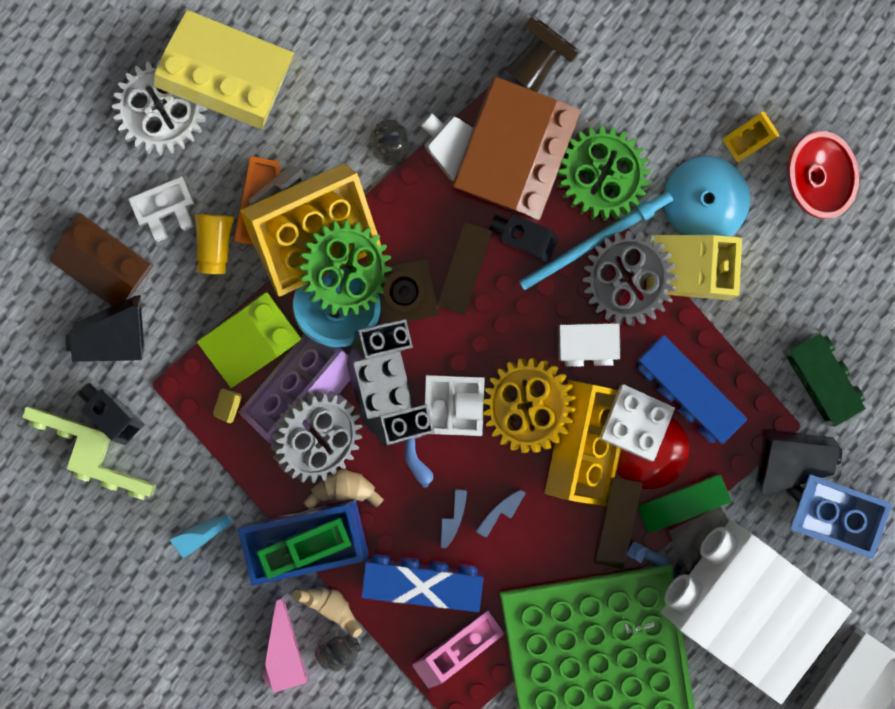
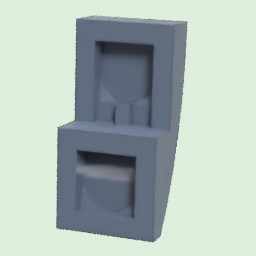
(506, 506)
(451, 524)

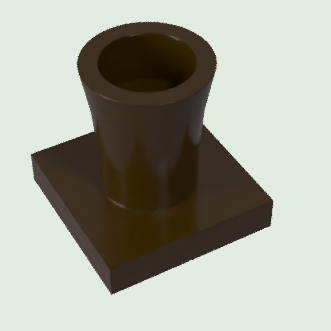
(540, 55)
(421, 300)

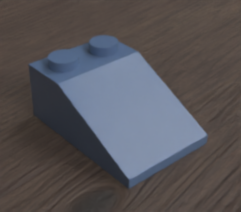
(841, 516)

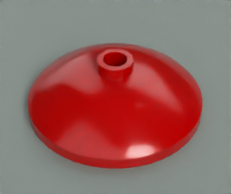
(832, 172)
(668, 463)

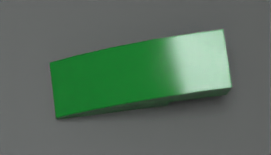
(684, 503)
(302, 548)

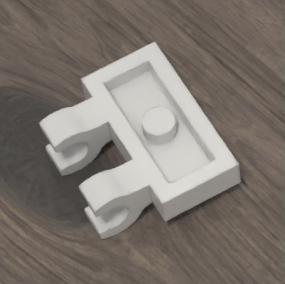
(163, 201)

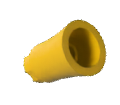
(212, 242)

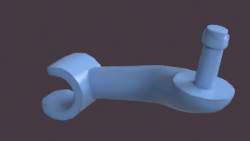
(420, 471)
(640, 552)

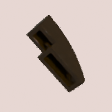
(464, 268)
(618, 522)

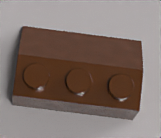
(100, 261)

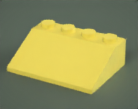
(223, 69)

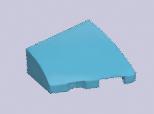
(198, 534)

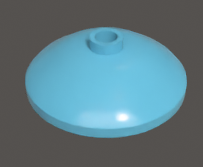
(688, 186)
(328, 330)

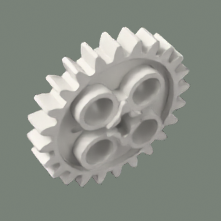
(137, 119)

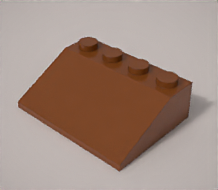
(516, 148)

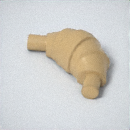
(343, 487)
(329, 604)

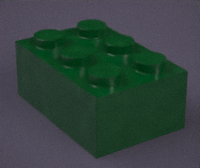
(825, 379)

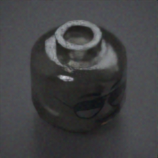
(389, 142)
(337, 650)

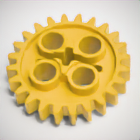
(553, 400)

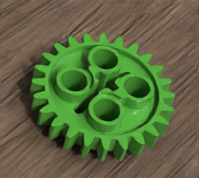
(625, 186)
(368, 276)

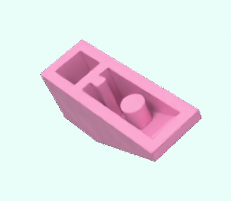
(458, 650)
(283, 657)

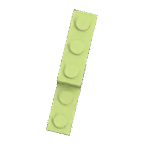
(88, 453)

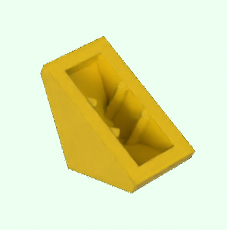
(750, 137)

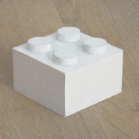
(588, 342)

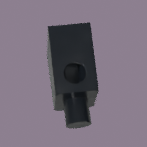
(536, 241)
(117, 421)

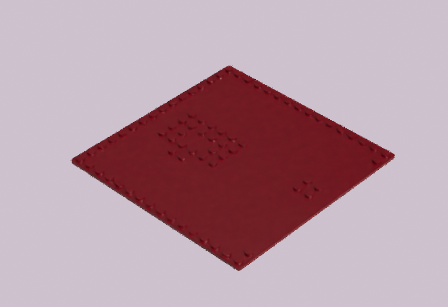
(547, 535)

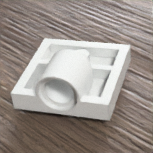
(455, 404)
(636, 423)

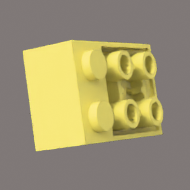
(704, 265)

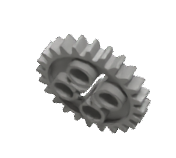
(608, 293)
(296, 455)

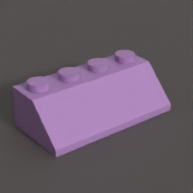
(304, 369)

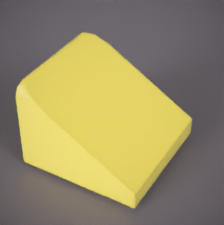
(227, 405)

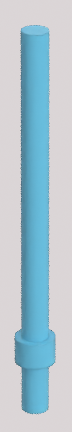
(644, 211)

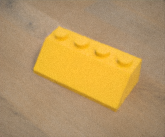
(582, 461)

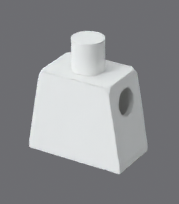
(447, 142)

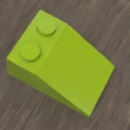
(249, 339)

